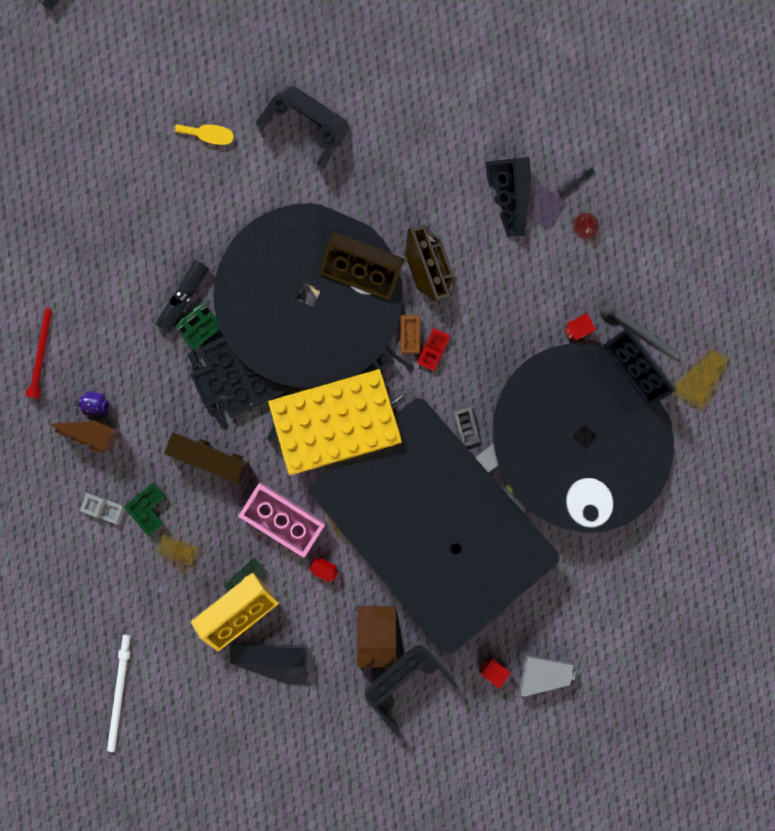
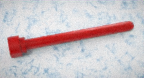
(34, 390)

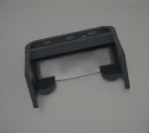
(332, 125)
(379, 691)

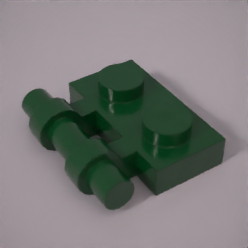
(202, 330)

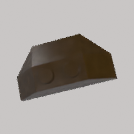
(429, 263)

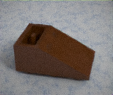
(97, 434)

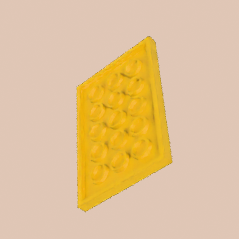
(334, 422)

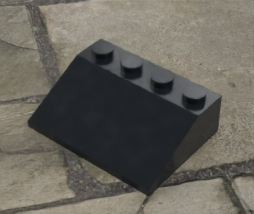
(639, 367)

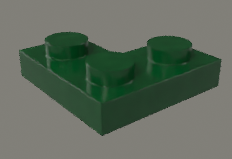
(142, 508)

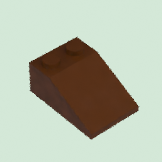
(376, 636)

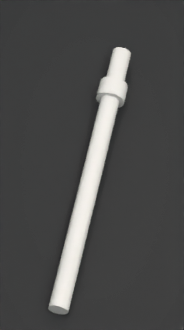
(123, 655)

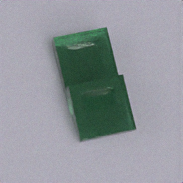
(251, 567)

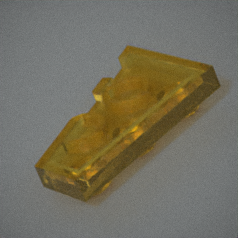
(701, 379)

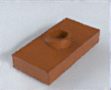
(410, 334)

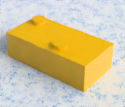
(234, 612)

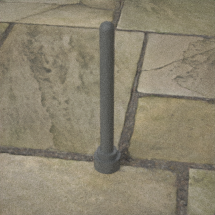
(610, 311)

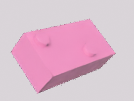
(282, 519)

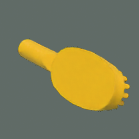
(208, 133)

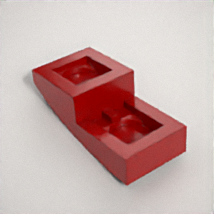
(433, 349)

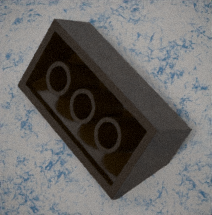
(361, 266)

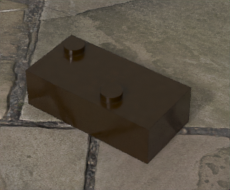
(206, 458)

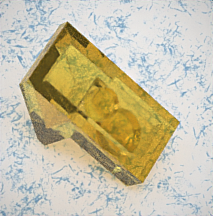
(177, 549)

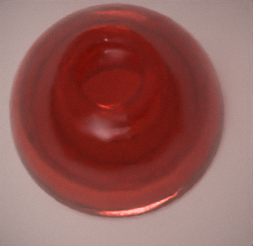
(586, 225)

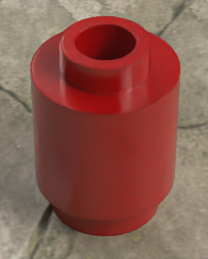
(324, 569)

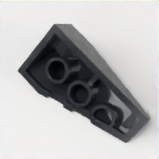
(512, 185)
(277, 662)

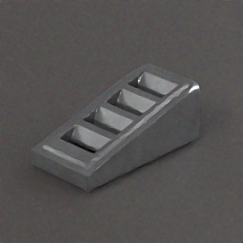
(465, 408)

